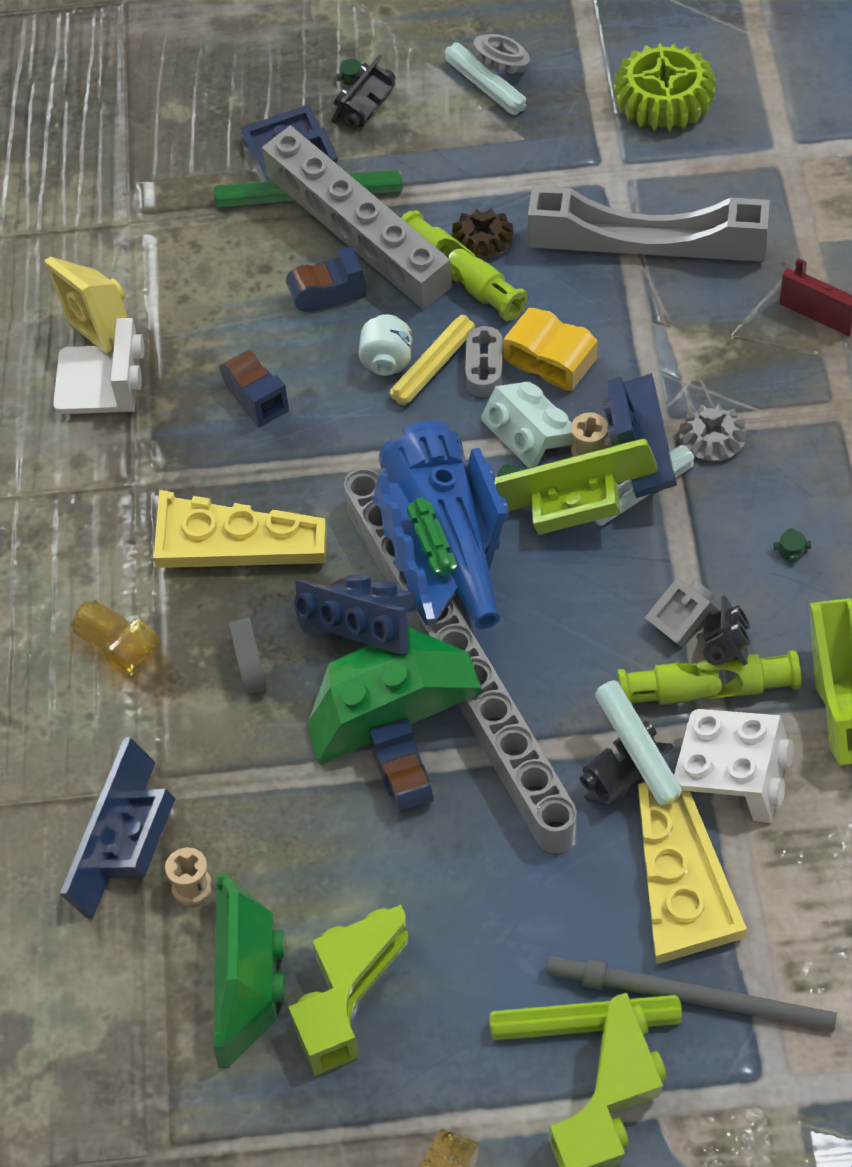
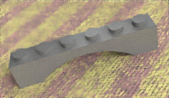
(723, 231)

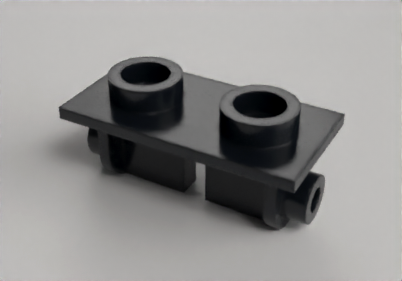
(354, 102)
(726, 635)
(610, 777)

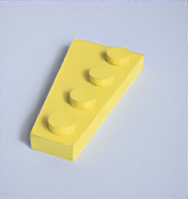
(217, 535)
(685, 881)

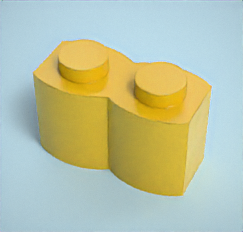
(550, 348)

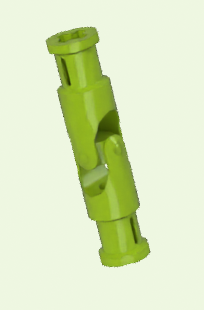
(479, 277)
(687, 681)

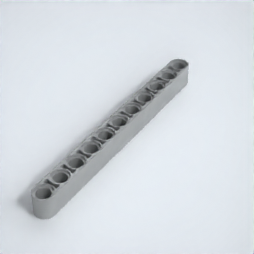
(495, 737)

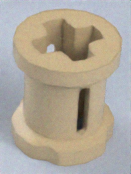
(589, 433)
(192, 872)

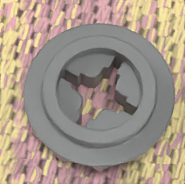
(500, 53)
(716, 445)

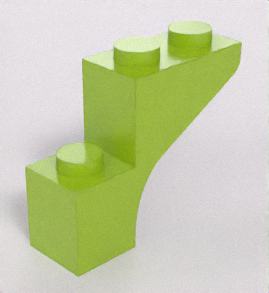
(833, 670)
(350, 963)
(625, 1078)

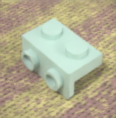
(526, 421)

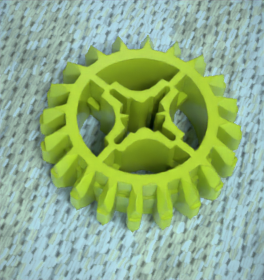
(664, 87)

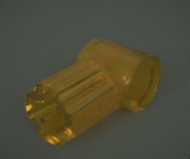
(123, 642)

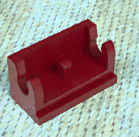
(816, 299)

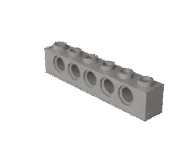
(357, 217)

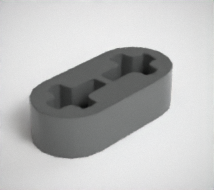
(247, 656)

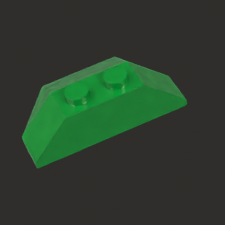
(384, 687)
(244, 970)

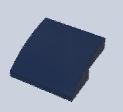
(302, 119)

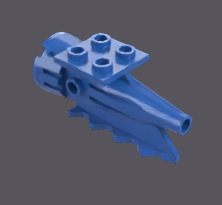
(466, 502)

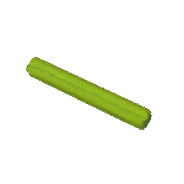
(577, 1017)

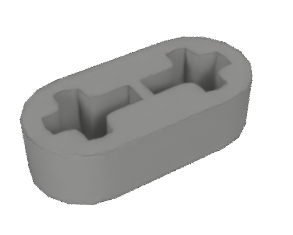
(476, 361)

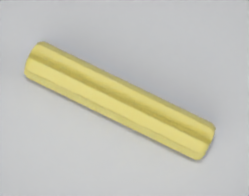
(432, 360)

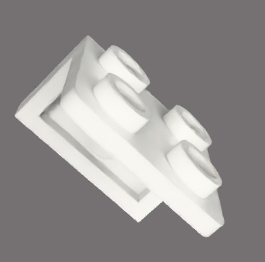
(100, 381)
(736, 757)

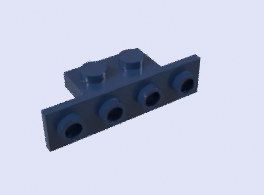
(637, 416)
(357, 610)
(120, 831)

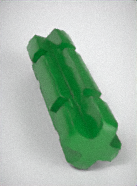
(431, 538)

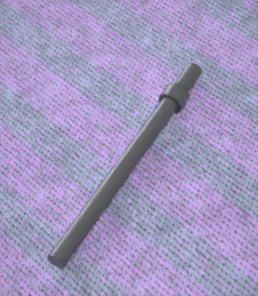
(597, 975)

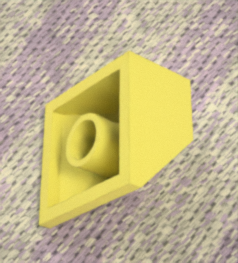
(88, 300)

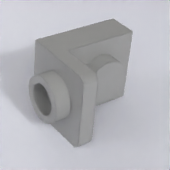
(682, 610)

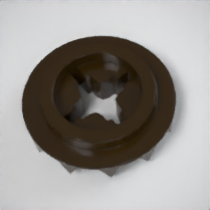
(483, 244)

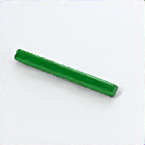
(269, 192)

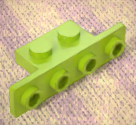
(576, 487)

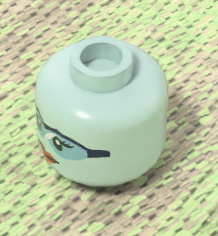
(385, 345)

